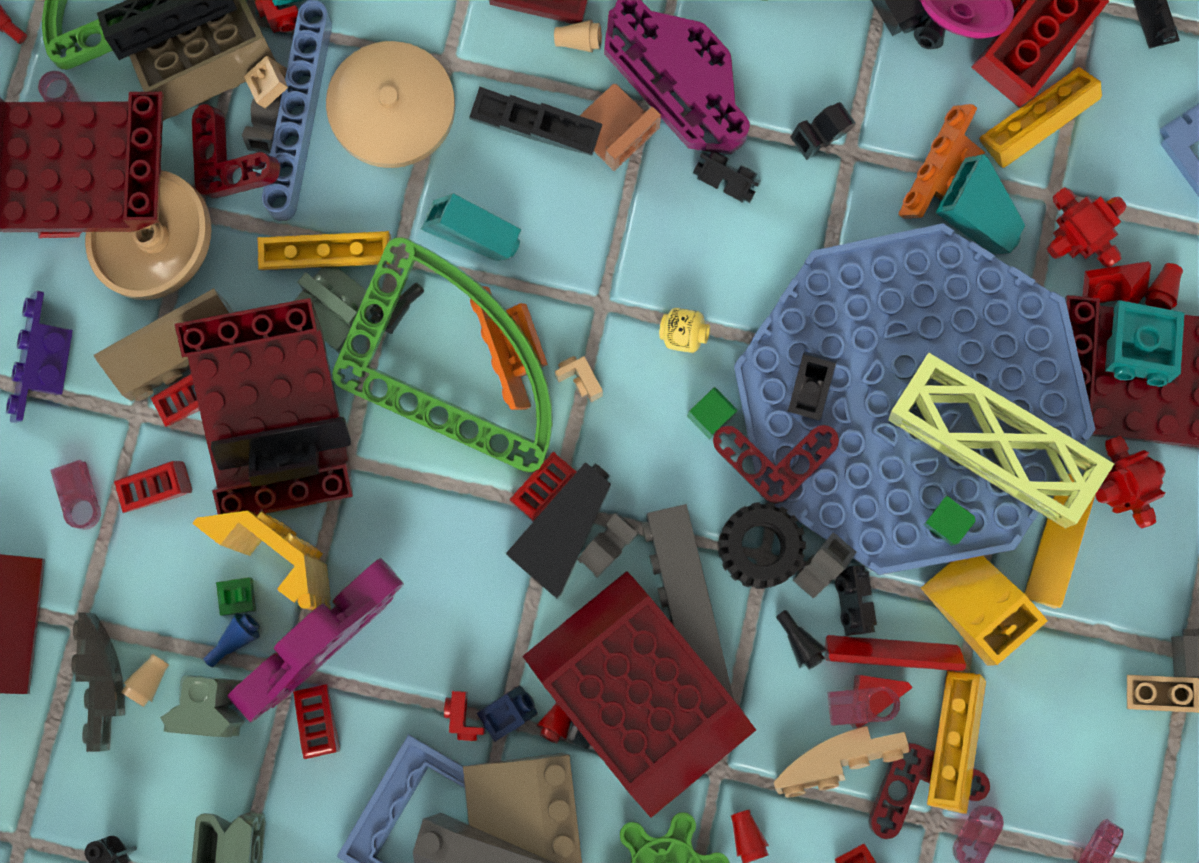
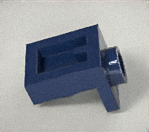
(507, 713)

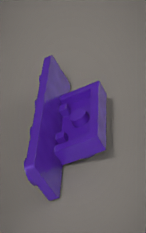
(41, 359)

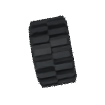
(790, 545)

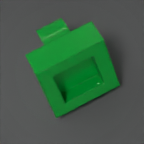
(236, 596)

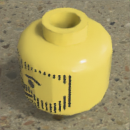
(684, 330)

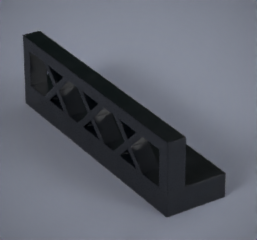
(161, 22)

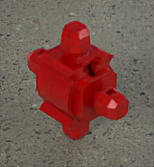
(1086, 227)
(1132, 482)

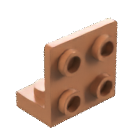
(623, 127)

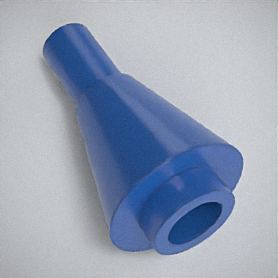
(239, 632)

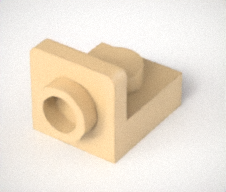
(266, 81)
(585, 382)

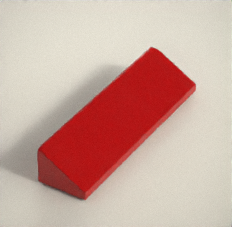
(894, 653)

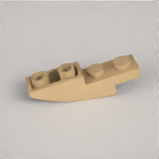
(1163, 693)
(824, 762)

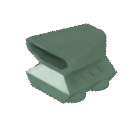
(204, 708)
(229, 842)

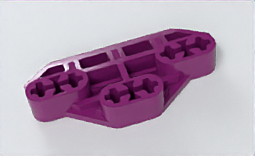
(681, 72)
(316, 640)

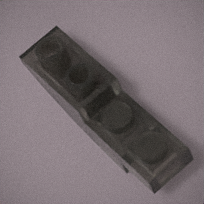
(98, 665)

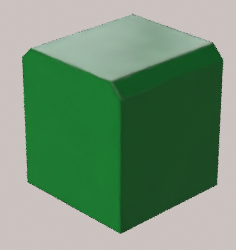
(712, 412)
(950, 521)

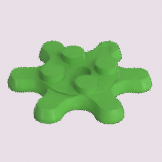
(670, 848)

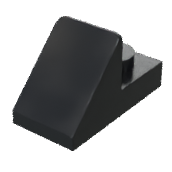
(812, 385)

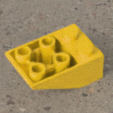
(984, 607)

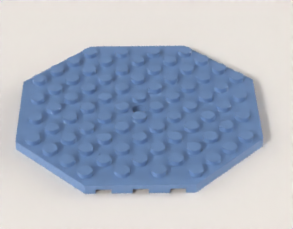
(879, 315)

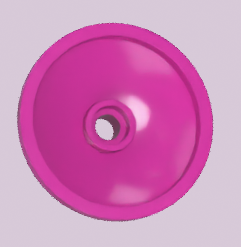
(971, 17)

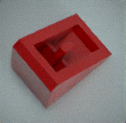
(880, 699)

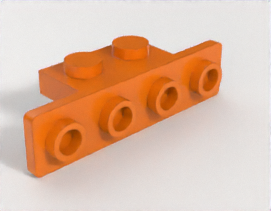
(942, 162)
(504, 357)

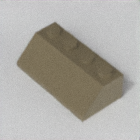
(153, 352)

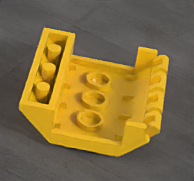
(245, 531)

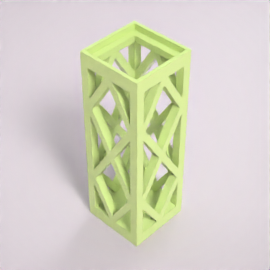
(1035, 436)

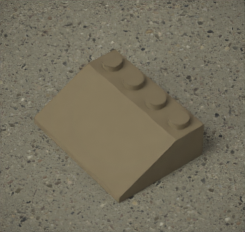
(202, 60)
(526, 804)

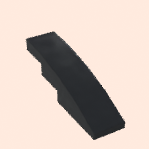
(536, 121)

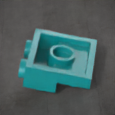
(1145, 343)

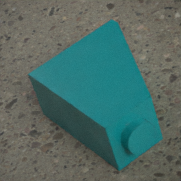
(982, 207)
(471, 227)

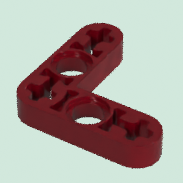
(209, 128)
(782, 470)
(921, 771)

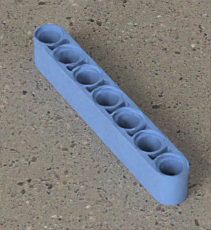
(298, 95)

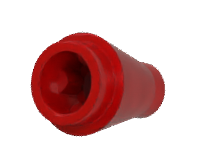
(1165, 288)
(748, 838)

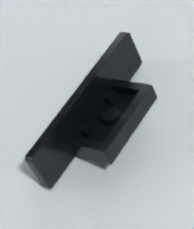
(282, 452)

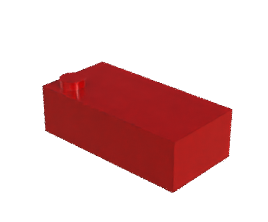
(1035, 45)

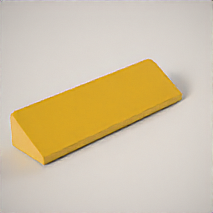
(1042, 116)
(321, 250)
(1055, 559)
(956, 741)

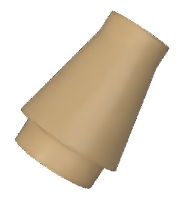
(579, 36)
(145, 681)

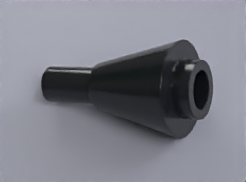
(929, 34)
(400, 310)
(805, 648)

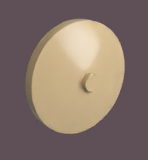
(390, 104)
(159, 256)

